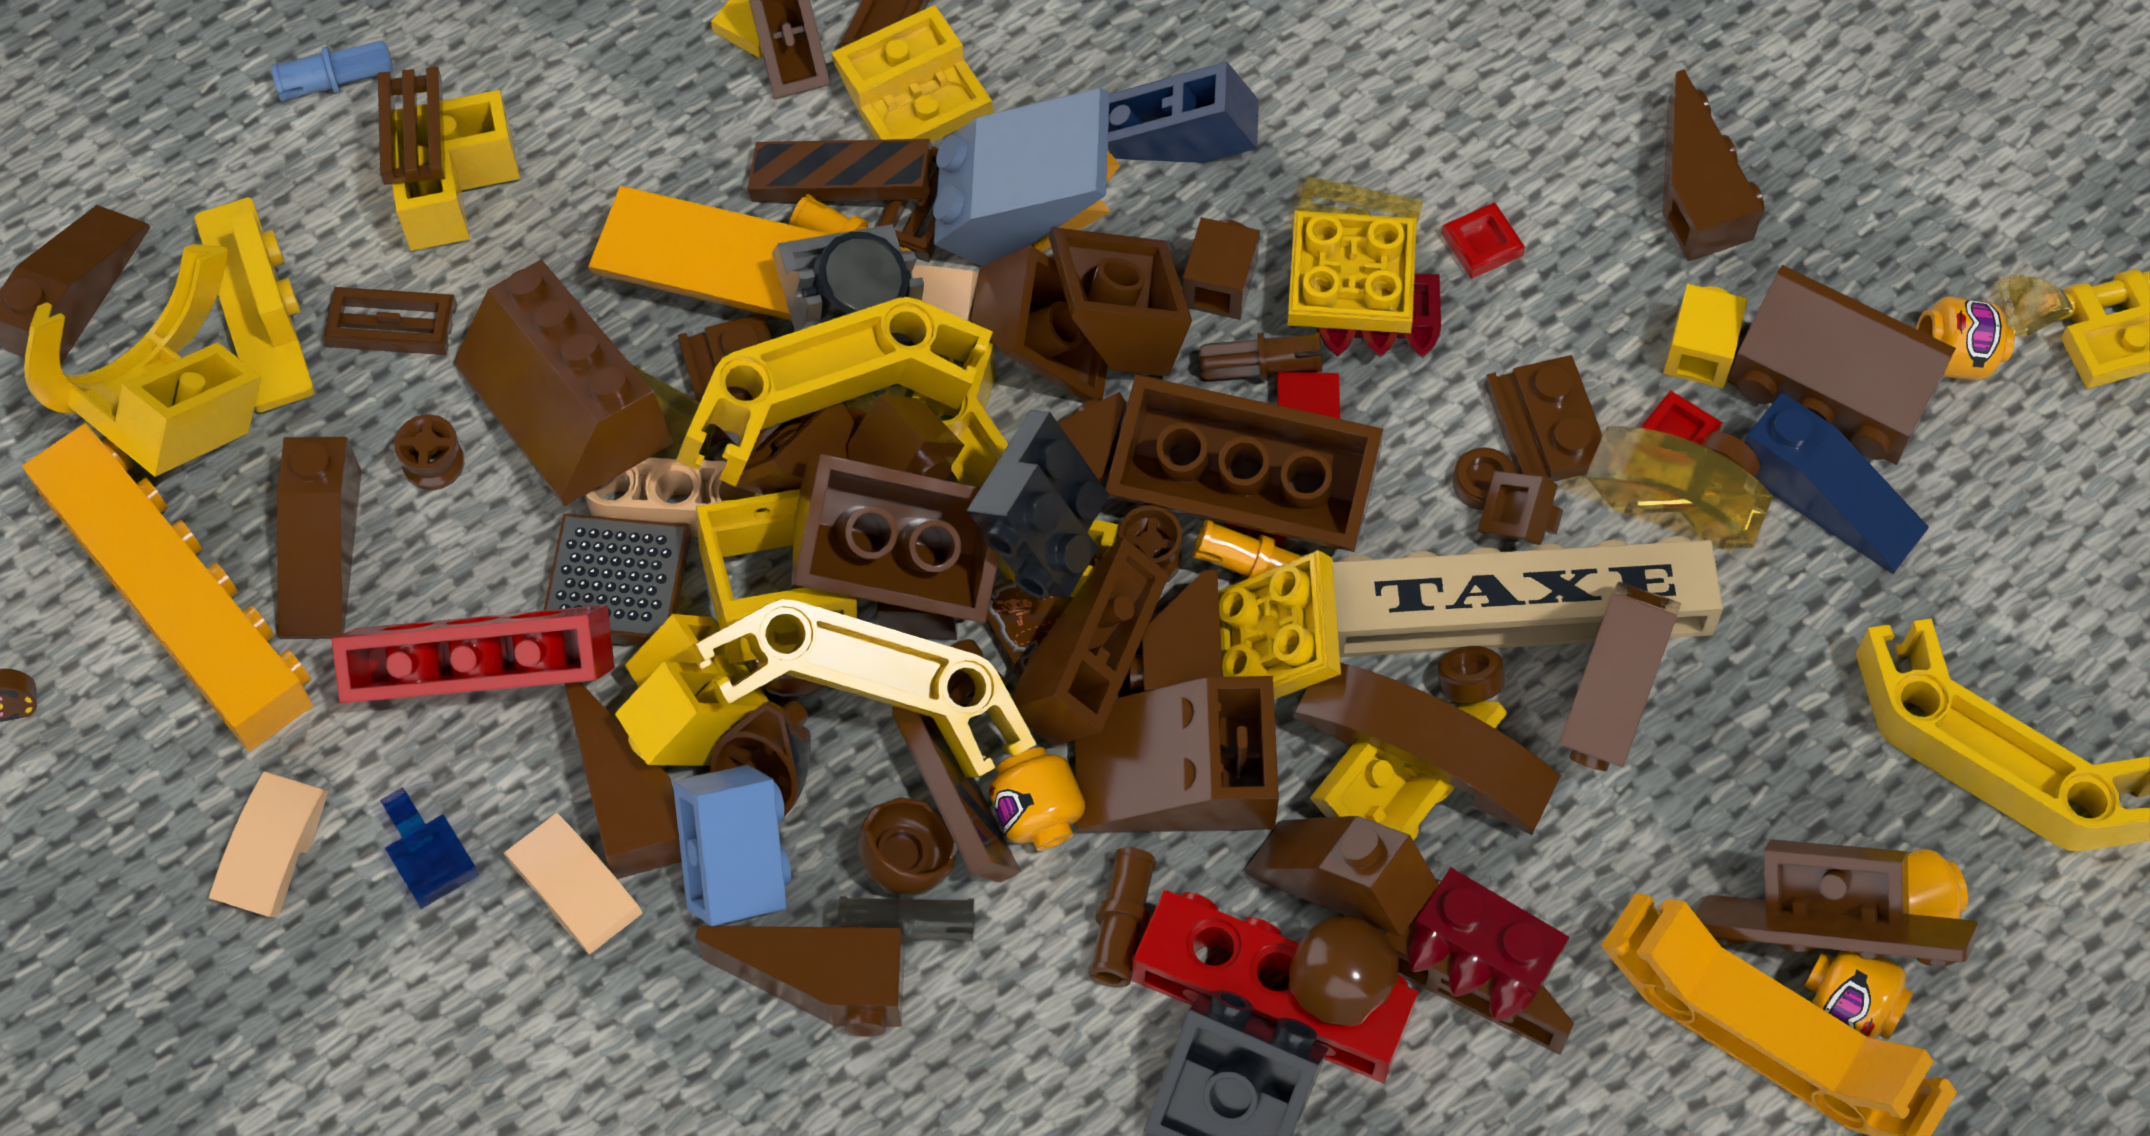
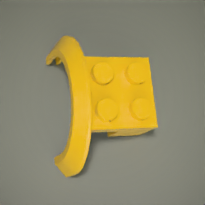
(151, 398)

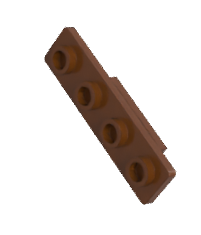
(1837, 902)

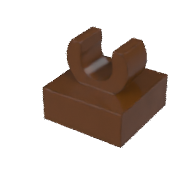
(1520, 508)

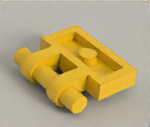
(2113, 344)

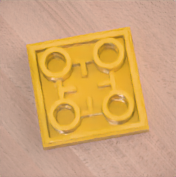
(1352, 272)
(1282, 625)

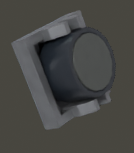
(845, 275)

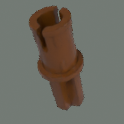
(1260, 357)

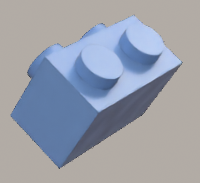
(731, 844)

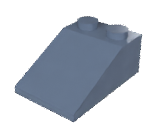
(1020, 174)

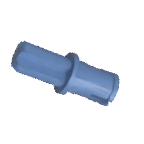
(330, 69)

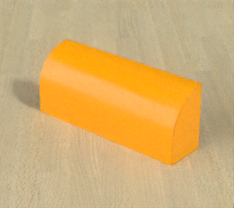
(694, 251)

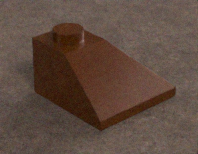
(1123, 298)
(1031, 322)

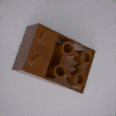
(1183, 759)

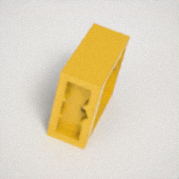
(737, 529)

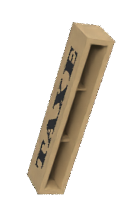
(1515, 596)

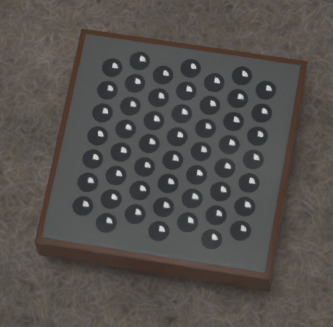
(622, 565)

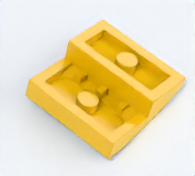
(912, 79)

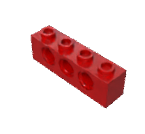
(473, 654)
(1190, 922)

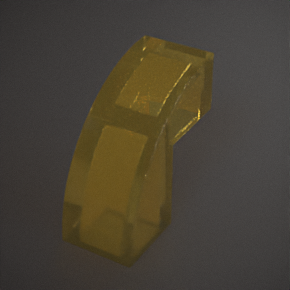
(1665, 473)

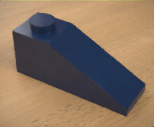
(1184, 117)
(1832, 484)

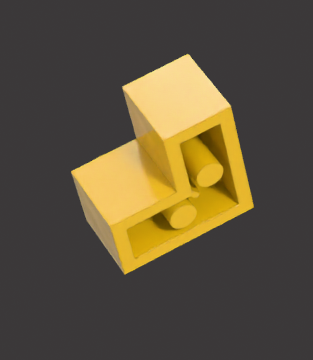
(476, 155)
(674, 710)

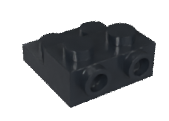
(1041, 508)
(1236, 1073)

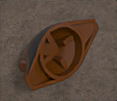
(772, 743)

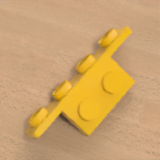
(258, 303)
(1387, 788)

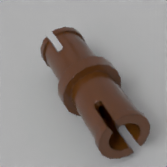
(1122, 917)

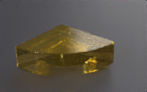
(2032, 303)

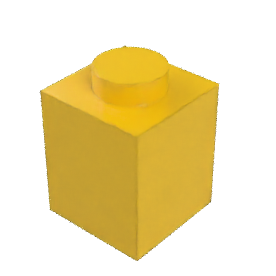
(1705, 335)

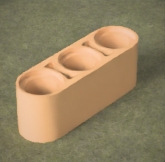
(657, 480)

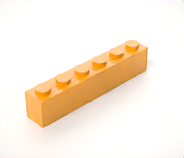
(170, 587)

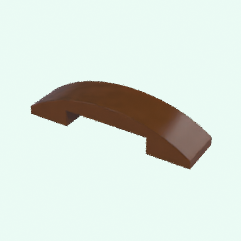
(1434, 738)

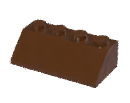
(559, 385)
(1245, 463)

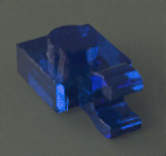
(426, 854)

